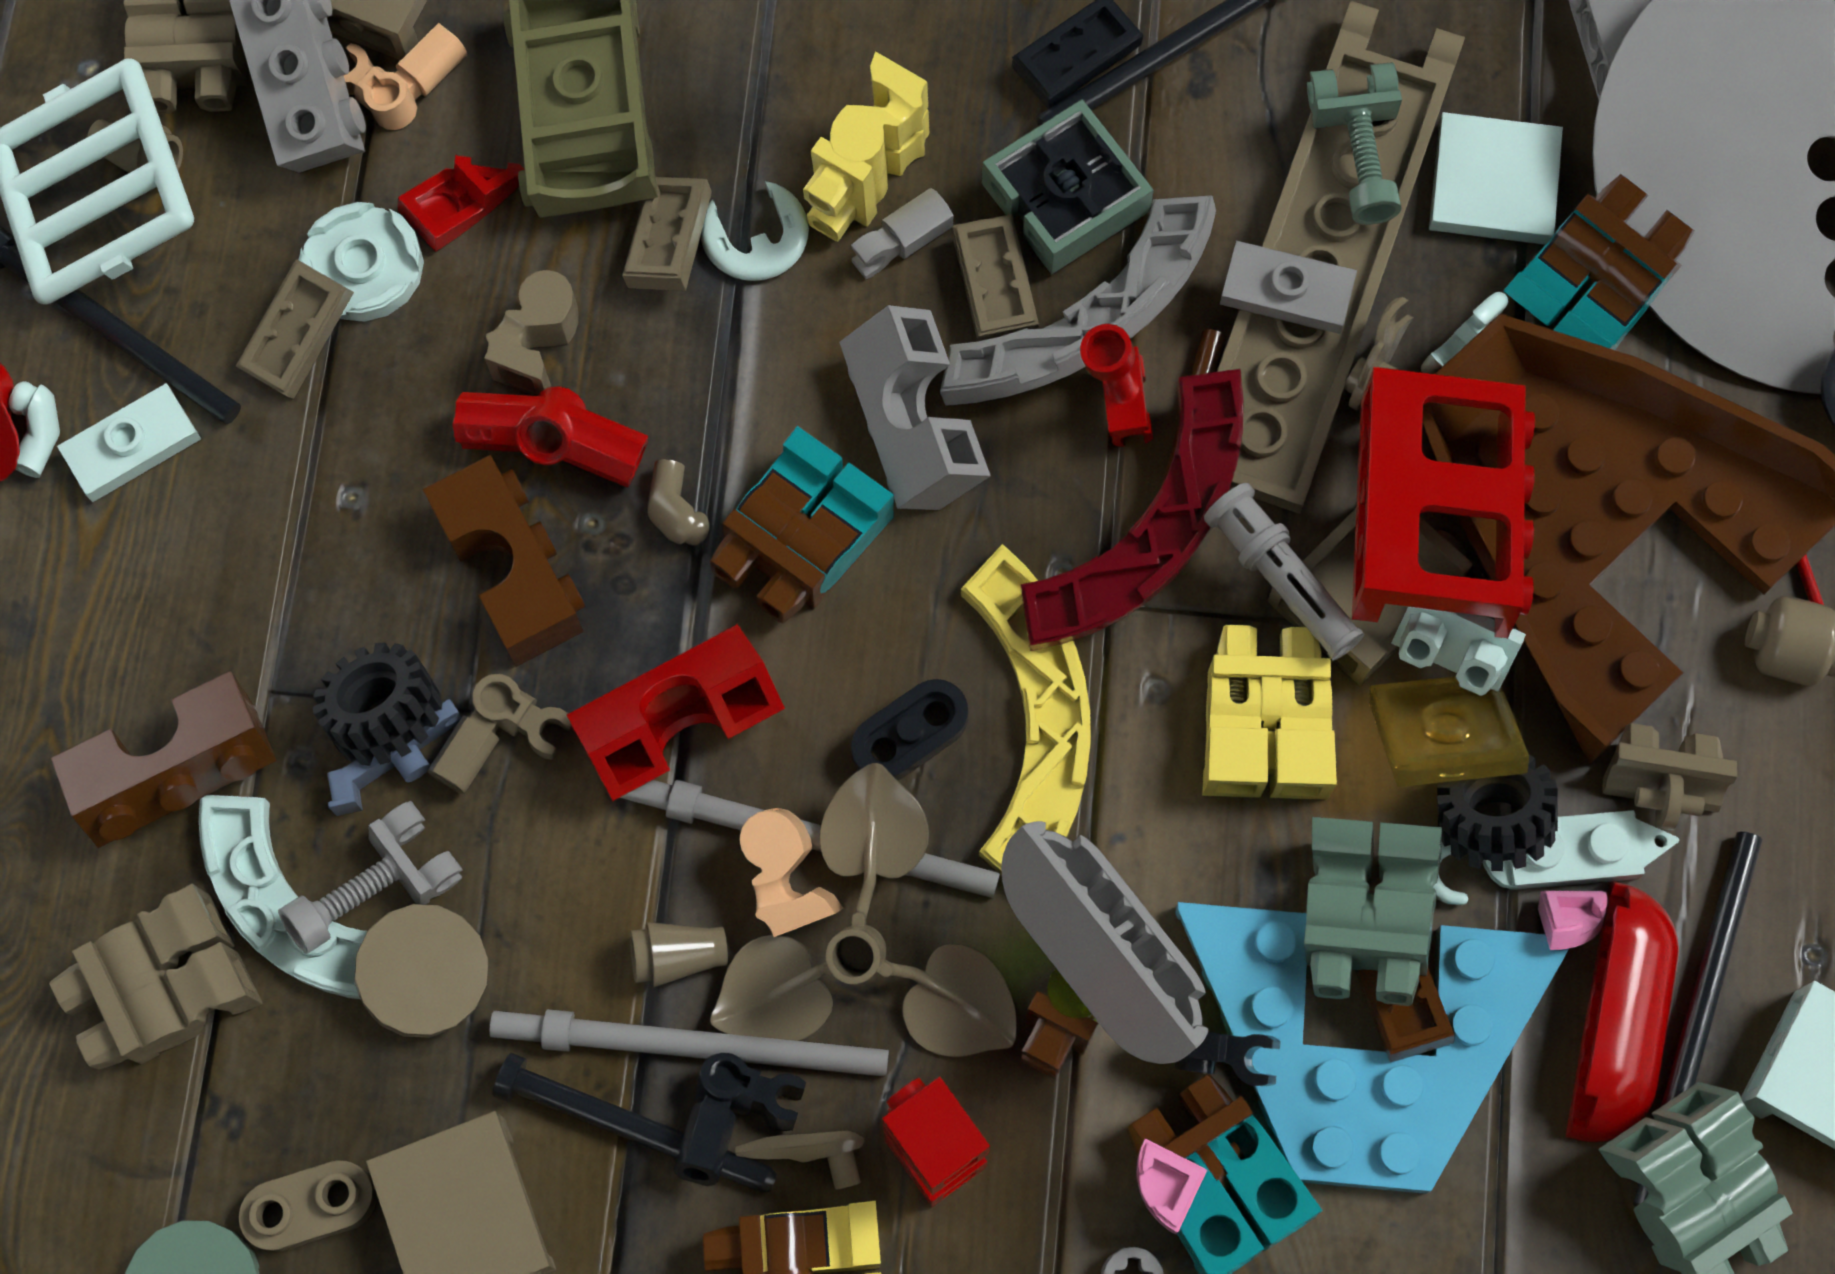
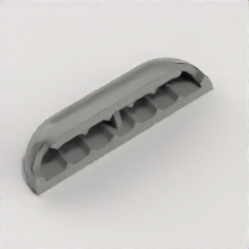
(1104, 943)

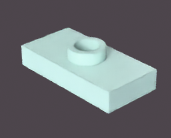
(129, 442)

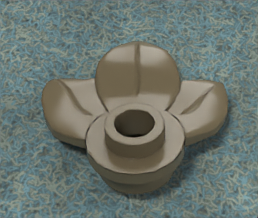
(1386, 341)

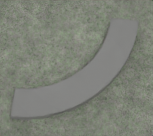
(1147, 284)

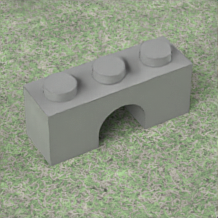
(891, 366)

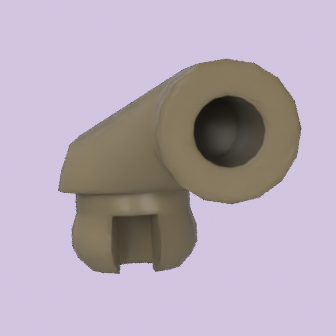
(669, 510)

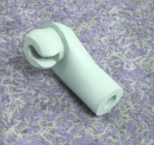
(42, 426)

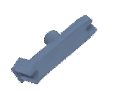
(348, 781)

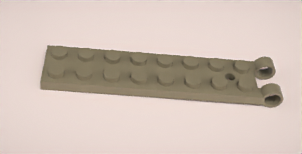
(1299, 371)

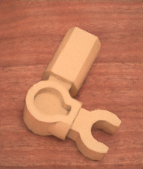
(392, 94)

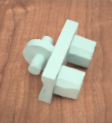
(1459, 644)

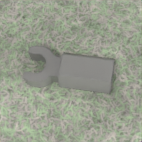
(903, 233)

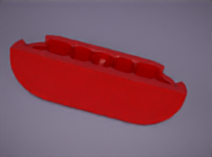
(1624, 1017)

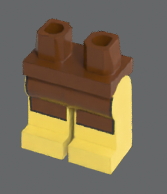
(798, 1242)

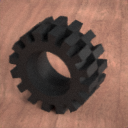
(393, 723)
(1499, 836)

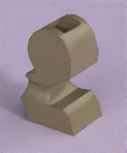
(545, 320)

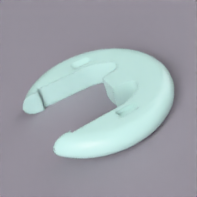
(766, 258)
(1482, 316)

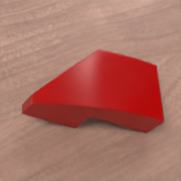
(456, 199)

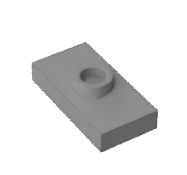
(1288, 287)

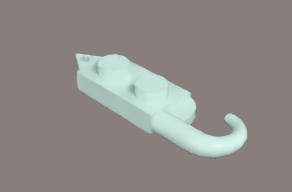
(1584, 852)

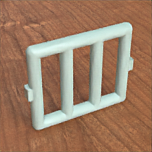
(159, 172)

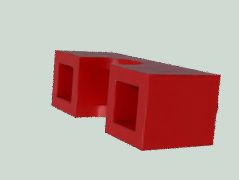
(710, 683)
(934, 1138)

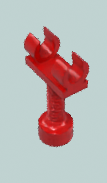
(1120, 366)

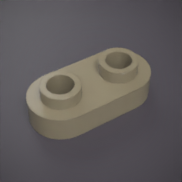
(306, 1206)

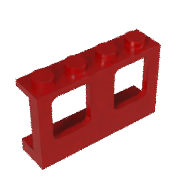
(1402, 483)

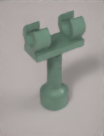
(1374, 198)

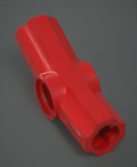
(520, 425)

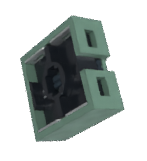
(1067, 186)

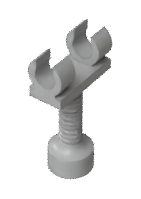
(309, 921)

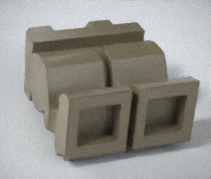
(186, 51)
(142, 992)

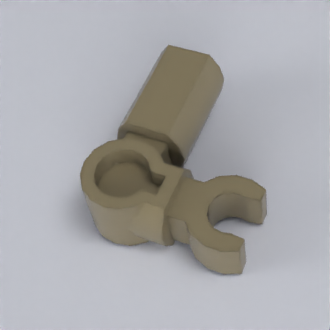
(497, 706)

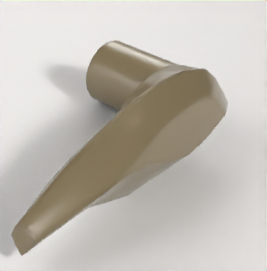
(805, 1147)

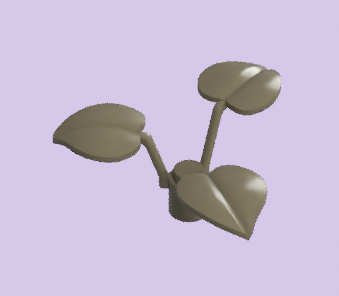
(775, 993)

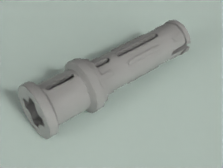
(1270, 541)

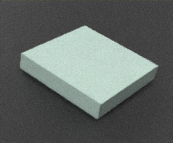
(1496, 178)

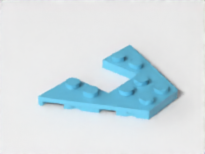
(1351, 1111)

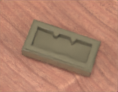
(667, 235)
(994, 277)
(294, 329)

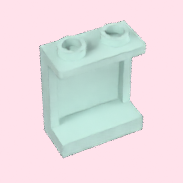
(1799, 1066)

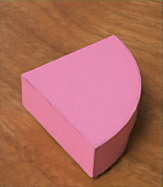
(1571, 917)
(1167, 1184)

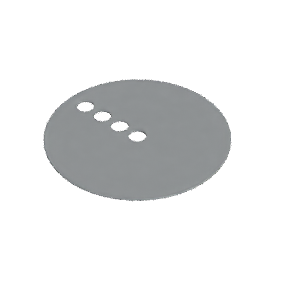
(1716, 126)

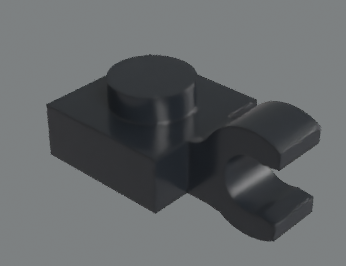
(1233, 1050)

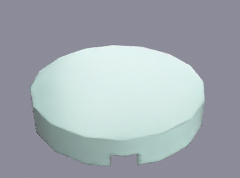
(369, 254)

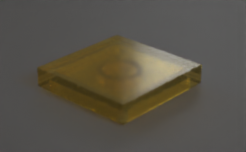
(1446, 732)

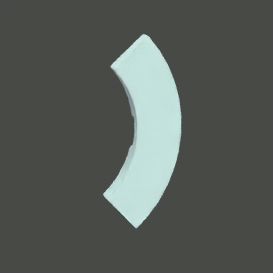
(252, 889)

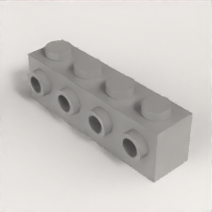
(300, 81)

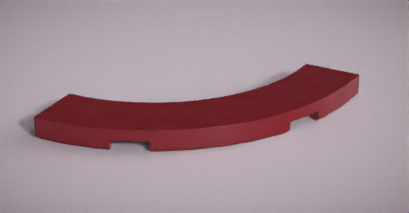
(1164, 536)

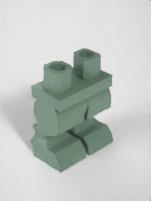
(1365, 929)
(1702, 1182)

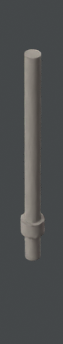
(686, 802)
(561, 1030)

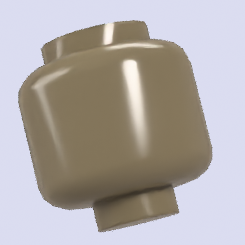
(1794, 641)

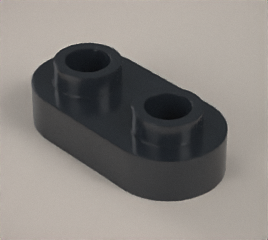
(907, 731)

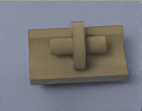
(1669, 779)

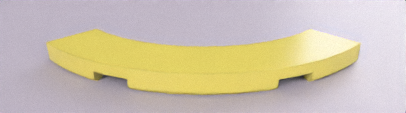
(1053, 705)

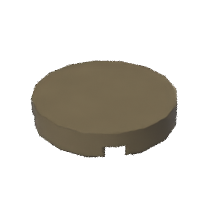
(421, 970)

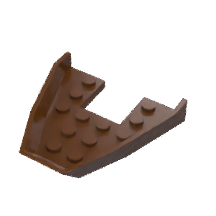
(1609, 461)

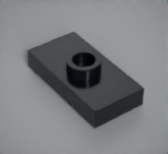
(1077, 51)

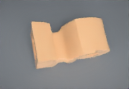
(778, 844)

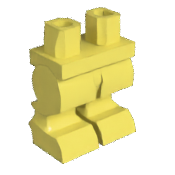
(865, 148)

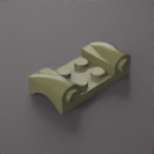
(580, 105)

